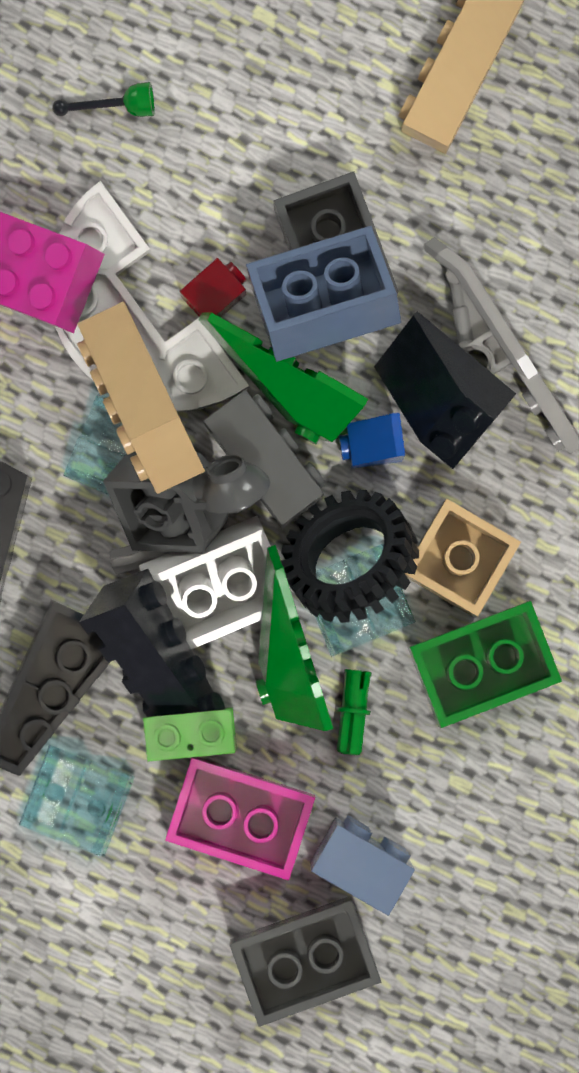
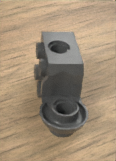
(189, 513)

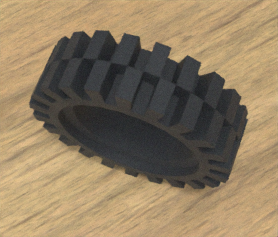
(371, 587)

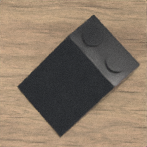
(441, 389)

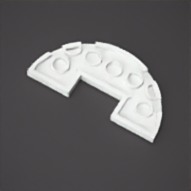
(190, 362)

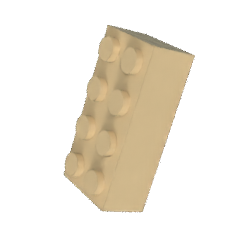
(137, 399)

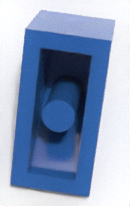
(373, 441)

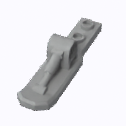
(484, 329)

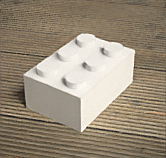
(219, 587)

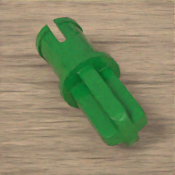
(353, 711)

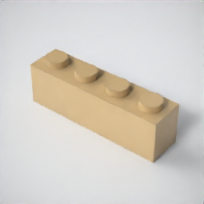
(458, 71)

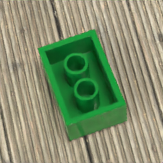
(484, 664)

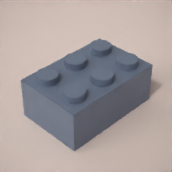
(324, 293)
(363, 865)

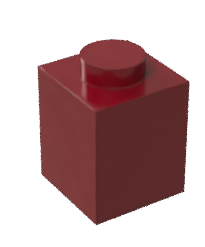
(215, 289)

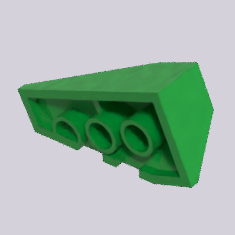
(305, 398)
(284, 656)

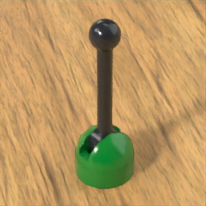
(137, 100)

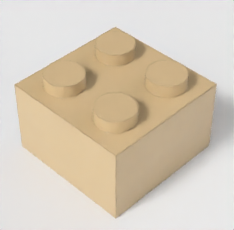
(462, 558)

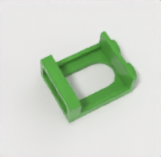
(173, 735)

